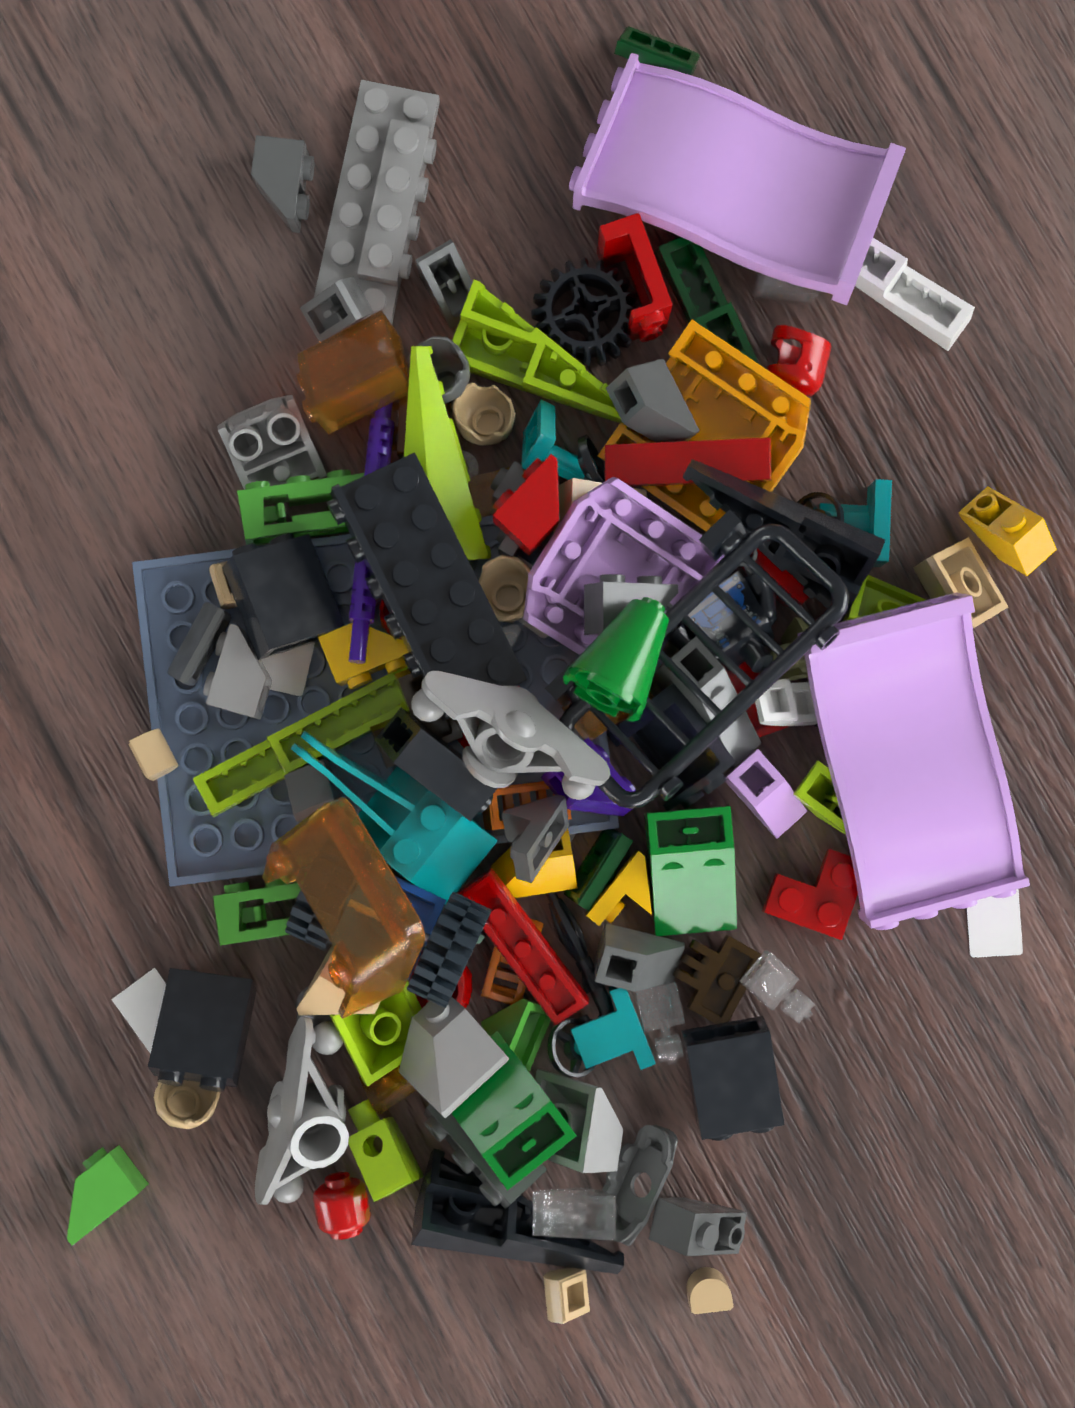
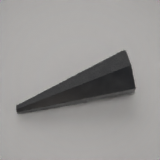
(841, 546)
(459, 1218)

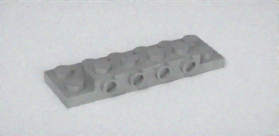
(380, 192)

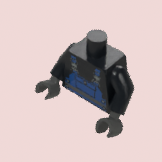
(727, 628)

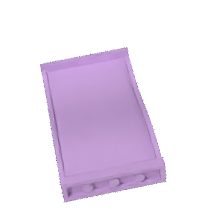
(736, 178)
(915, 762)

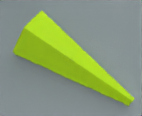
(523, 357)
(440, 454)

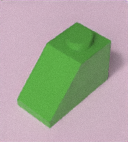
(102, 1190)

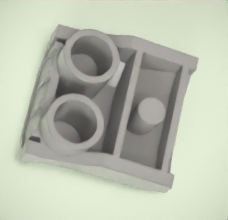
(270, 443)

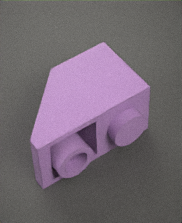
(765, 793)

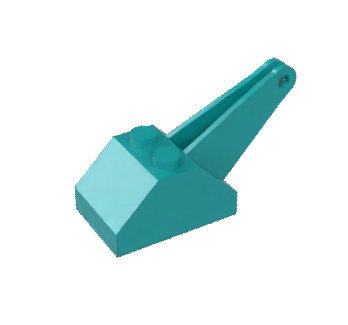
(411, 825)

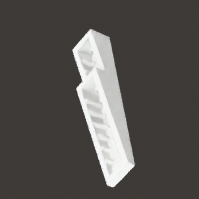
(912, 295)

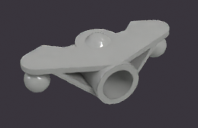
(509, 733)
(303, 1117)

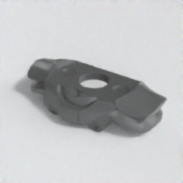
(650, 1154)

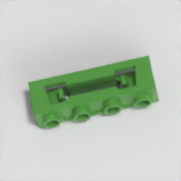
(296, 491)
(233, 914)

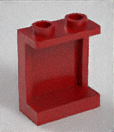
(629, 242)

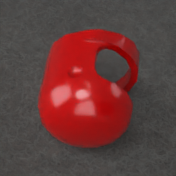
(813, 357)

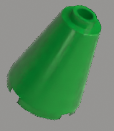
(622, 660)

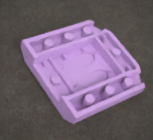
(605, 534)

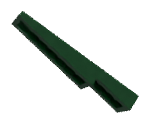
(700, 293)

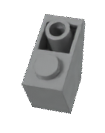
(240, 678)

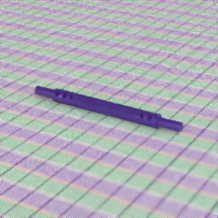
(362, 602)

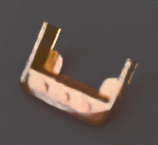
(354, 900)

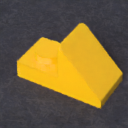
(631, 881)

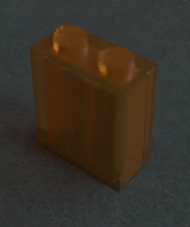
(353, 373)

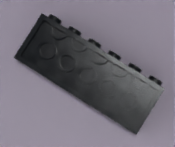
(423, 576)

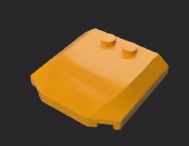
(728, 401)

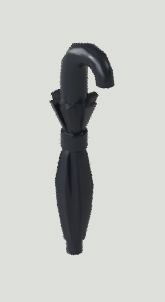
(573, 940)

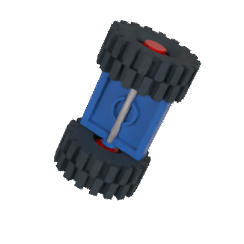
(444, 948)

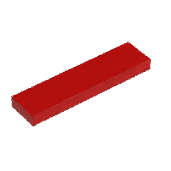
(667, 461)
(526, 949)

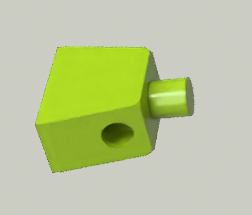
(394, 1165)

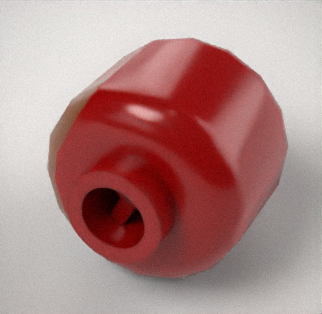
(342, 1206)

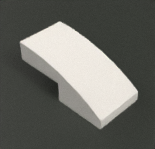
(786, 705)

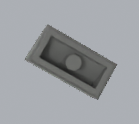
(199, 644)

